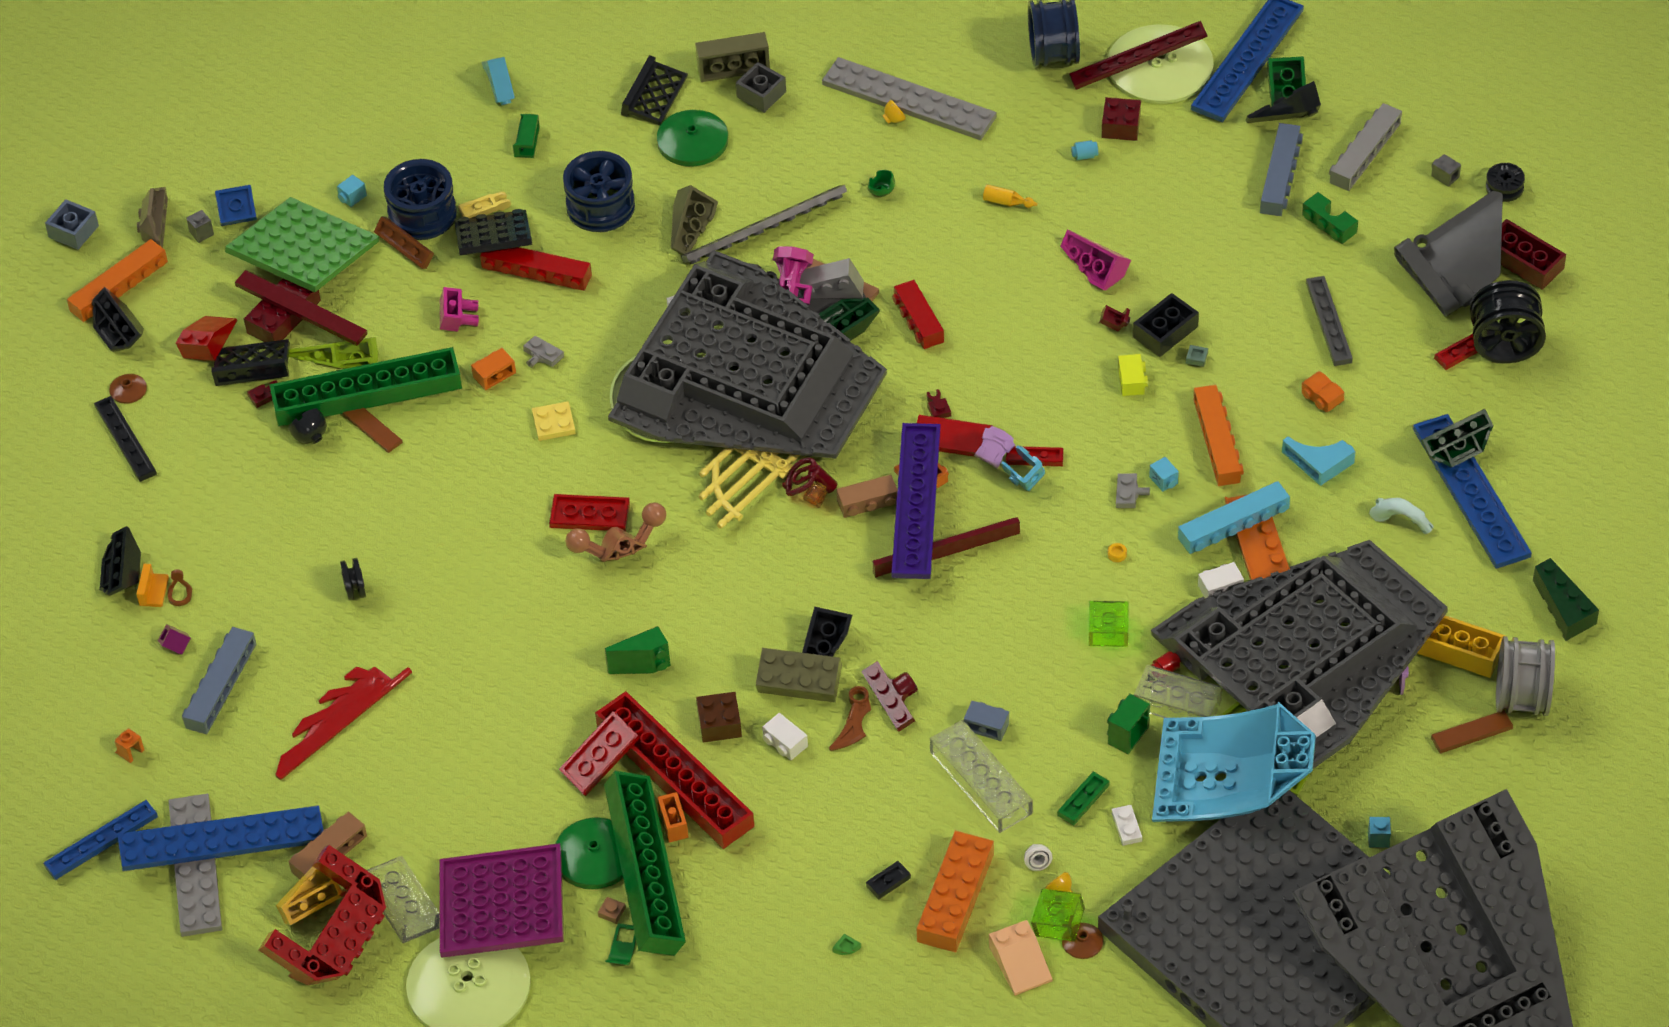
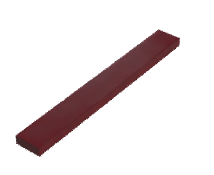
(1138, 55)
(301, 308)
(959, 543)

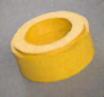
(1117, 552)

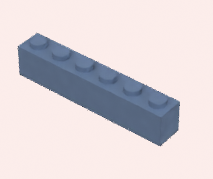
(1280, 169)
(219, 680)

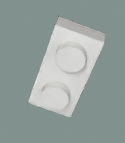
(1126, 825)

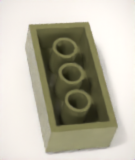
(731, 56)
(798, 675)

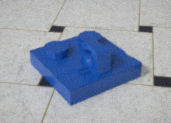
(235, 205)

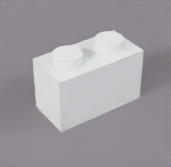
(1219, 579)
(784, 736)

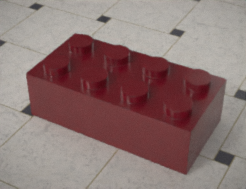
(1529, 255)
(272, 323)

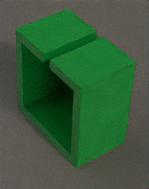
(1128, 723)

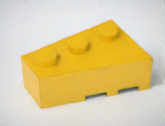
(308, 896)

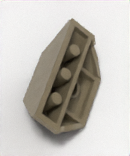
(153, 215)

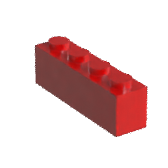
(918, 314)

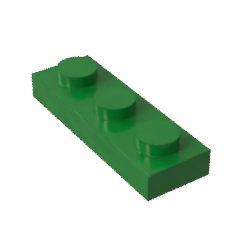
(1083, 798)

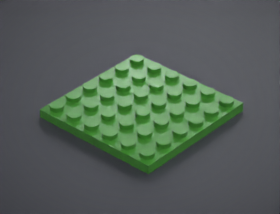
(302, 244)

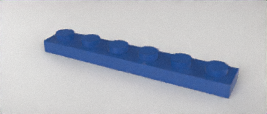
(99, 840)

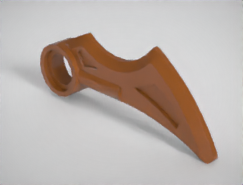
(853, 729)

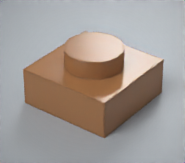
(611, 910)

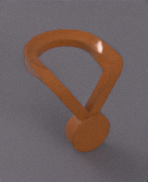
(177, 575)

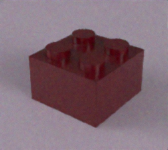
(1121, 119)

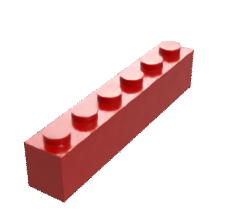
(538, 266)

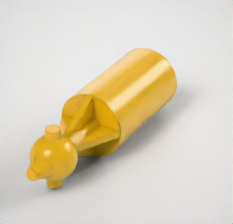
(1006, 197)

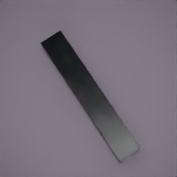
(125, 438)

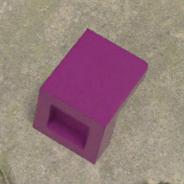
(174, 639)

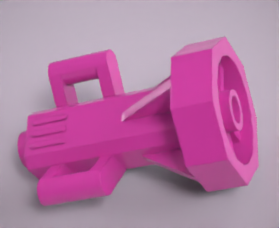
(791, 264)

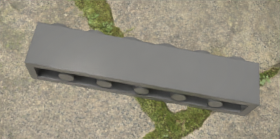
(1365, 147)

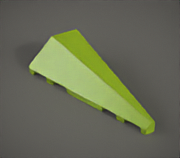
(339, 354)

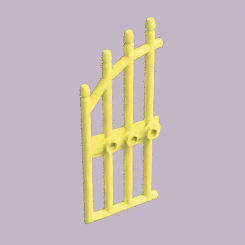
(768, 460)

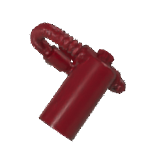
(815, 474)

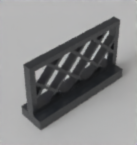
(639, 88)
(255, 369)

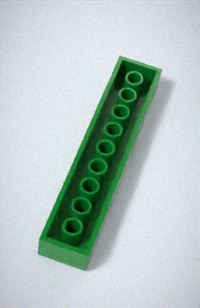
(367, 385)
(644, 863)

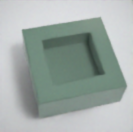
(1197, 355)

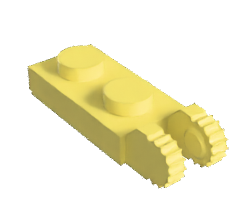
(485, 205)

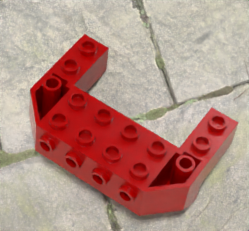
(345, 930)

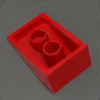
(205, 337)

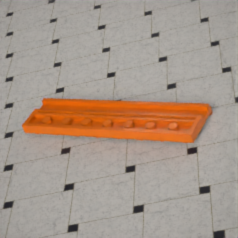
(1261, 548)

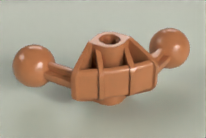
(618, 542)

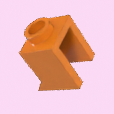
(127, 740)

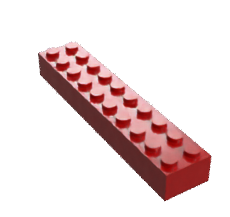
(679, 771)

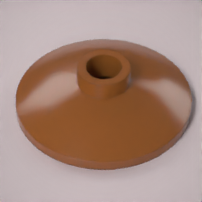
(128, 388)
(1085, 947)

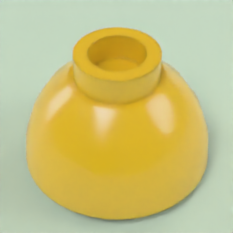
(893, 113)
(1061, 883)

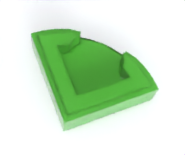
(846, 945)

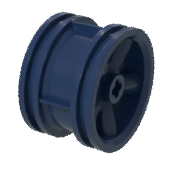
(596, 174)

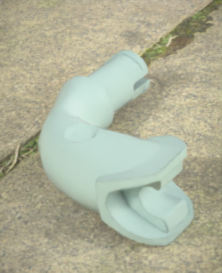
(1394, 506)

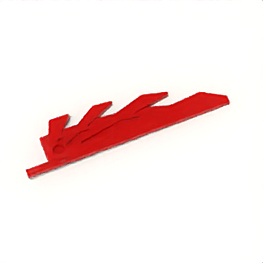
(348, 706)

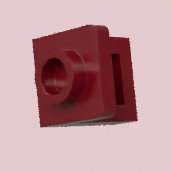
(1114, 318)

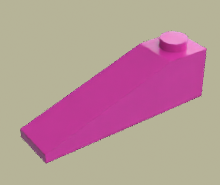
(1097, 262)

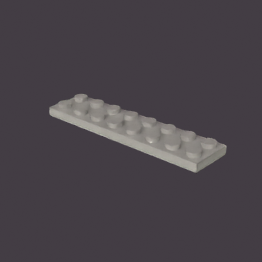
(196, 880)

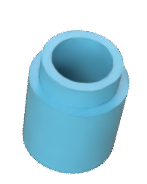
(1084, 150)

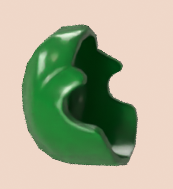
(882, 184)

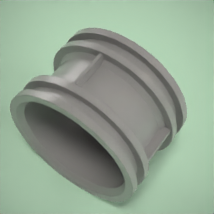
(1525, 676)

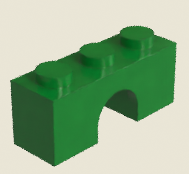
(1338, 227)

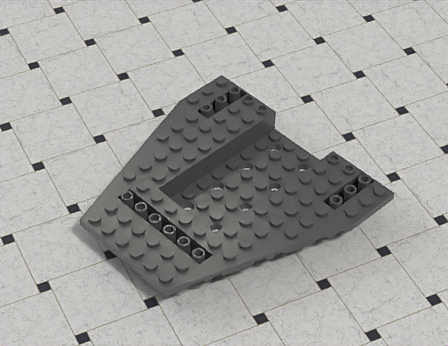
(700, 401)
(1324, 686)
(1491, 889)

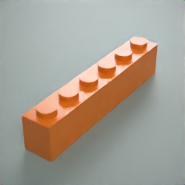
(119, 278)
(1217, 435)

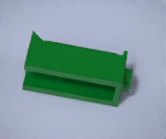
(527, 136)

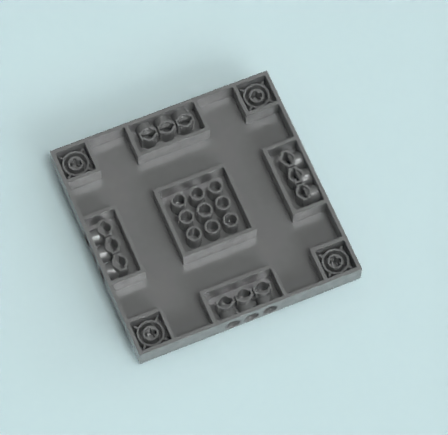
(1227, 930)

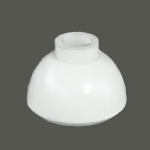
(1037, 857)

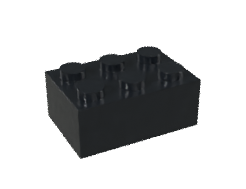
(1165, 324)

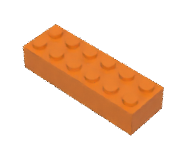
(955, 891)

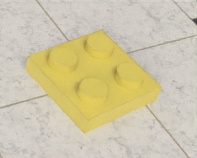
(553, 421)

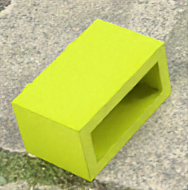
(1131, 375)

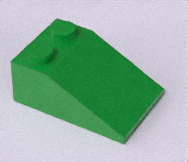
(1285, 76)
(639, 654)

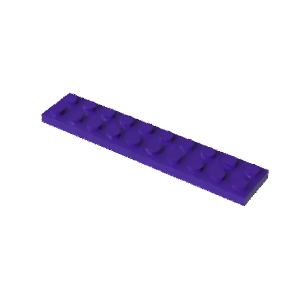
(916, 501)

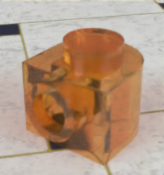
(816, 494)

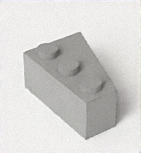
(833, 280)

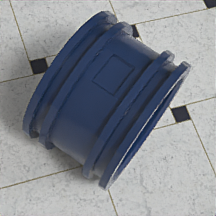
(1053, 32)
(420, 198)

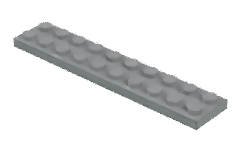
(910, 98)

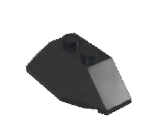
(115, 321)
(120, 563)

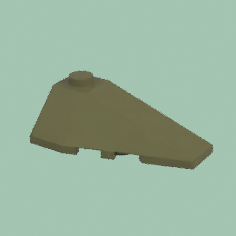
(690, 216)

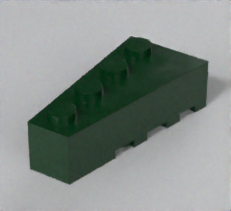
(1564, 599)

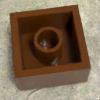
(719, 717)

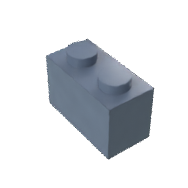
(987, 720)

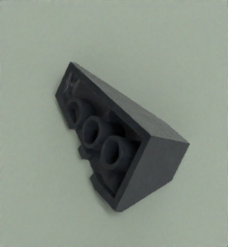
(1299, 104)
(826, 631)

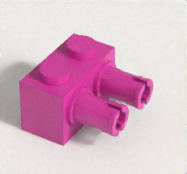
(451, 310)

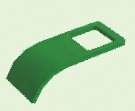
(621, 951)

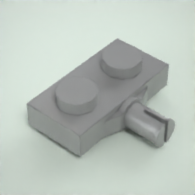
(542, 352)
(1128, 490)

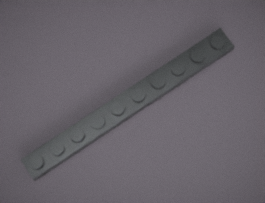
(771, 222)

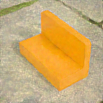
(151, 587)

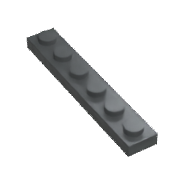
(1329, 321)

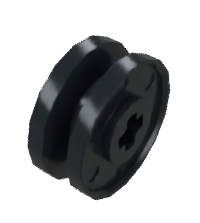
(1506, 179)
(352, 579)

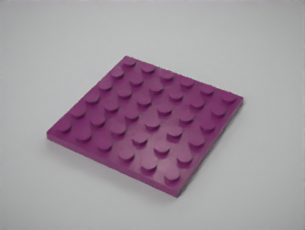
(501, 900)

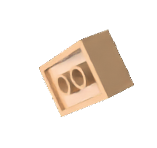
(1019, 957)

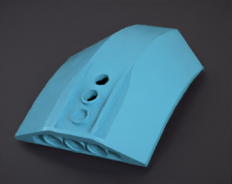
(1257, 750)

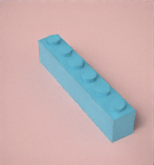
(1233, 517)

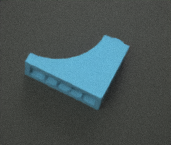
(499, 79)
(1319, 462)

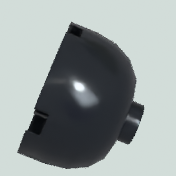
(309, 428)

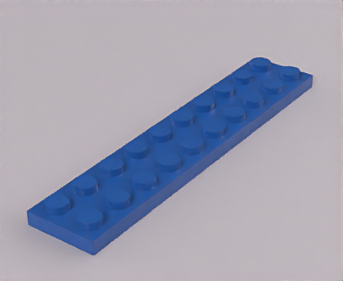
(1246, 58)
(1478, 503)
(219, 838)

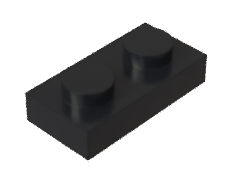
(888, 880)

